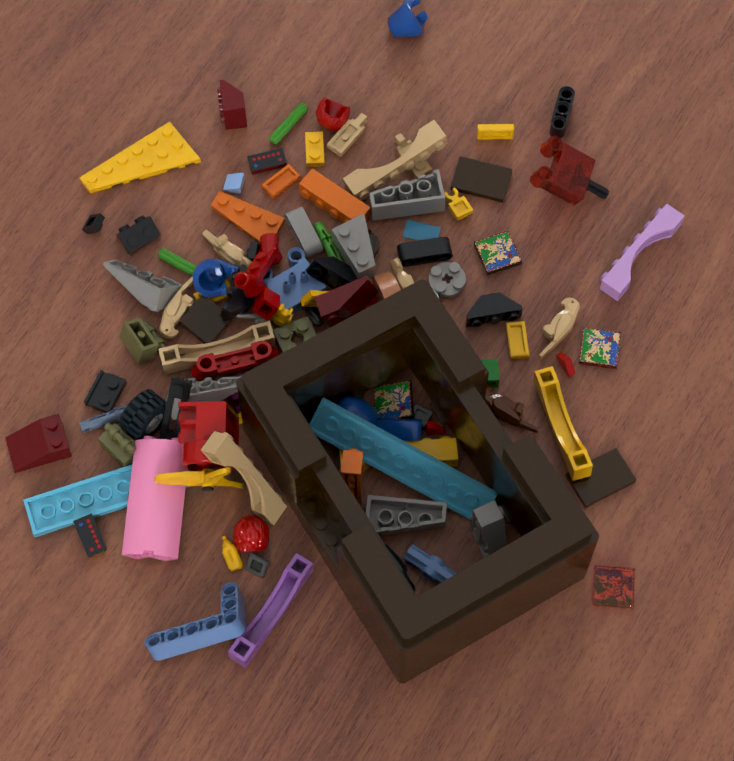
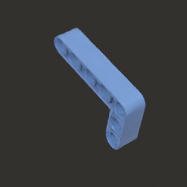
(203, 632)

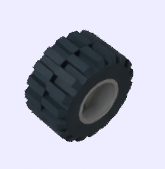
(143, 415)

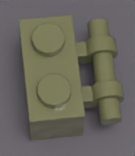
(141, 340)
(118, 444)

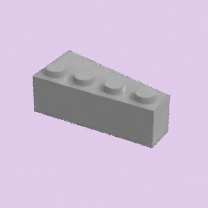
(409, 198)
(404, 515)

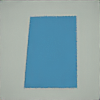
(420, 231)

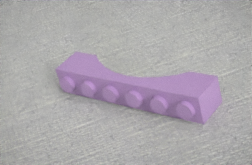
(663, 226)

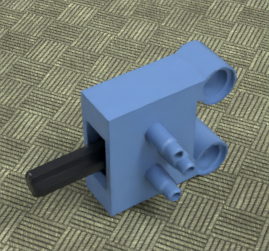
(295, 284)

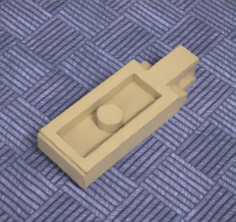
(347, 135)
(421, 167)

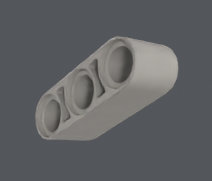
(303, 232)

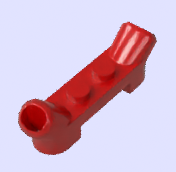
(269, 254)
(216, 365)

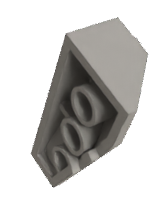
(207, 391)

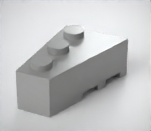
(355, 246)
(488, 528)

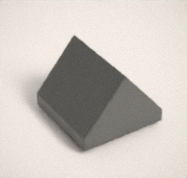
(257, 565)

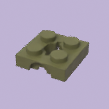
(284, 334)

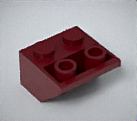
(231, 106)

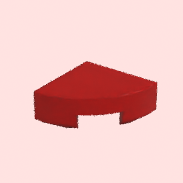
(566, 364)
(433, 429)

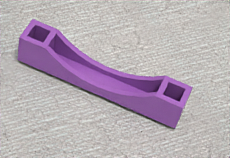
(257, 632)

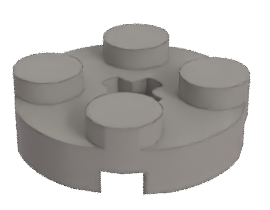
(450, 270)

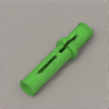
(326, 240)

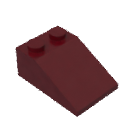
(345, 300)
(38, 444)

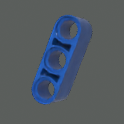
(401, 428)

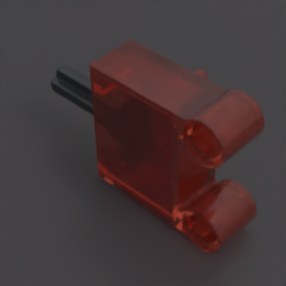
(568, 173)

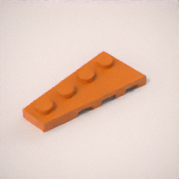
(247, 216)

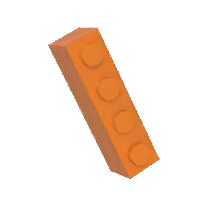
(331, 197)
(353, 471)

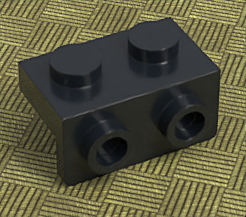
(138, 234)

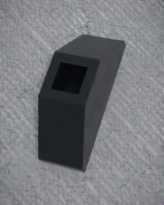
(331, 271)
(237, 301)
(493, 309)

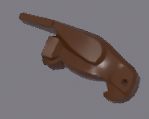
(507, 410)

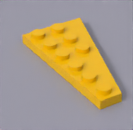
(145, 158)

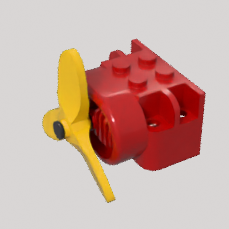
(197, 424)

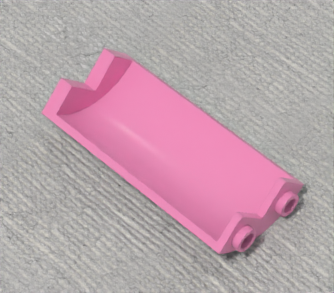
(154, 508)

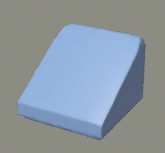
(234, 183)

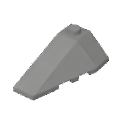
(146, 288)

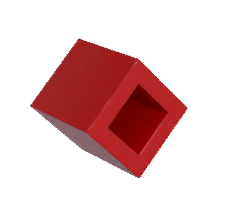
(266, 303)

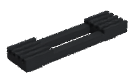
(178, 389)

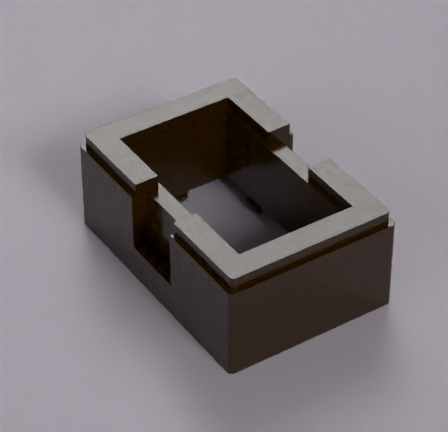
(348, 360)

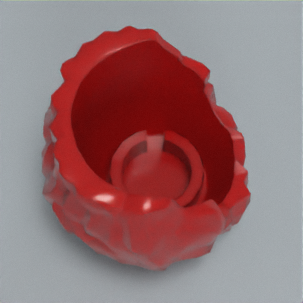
(332, 114)
(251, 534)

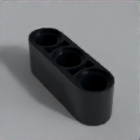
(562, 105)
(424, 251)

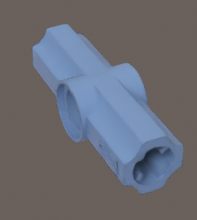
(430, 566)

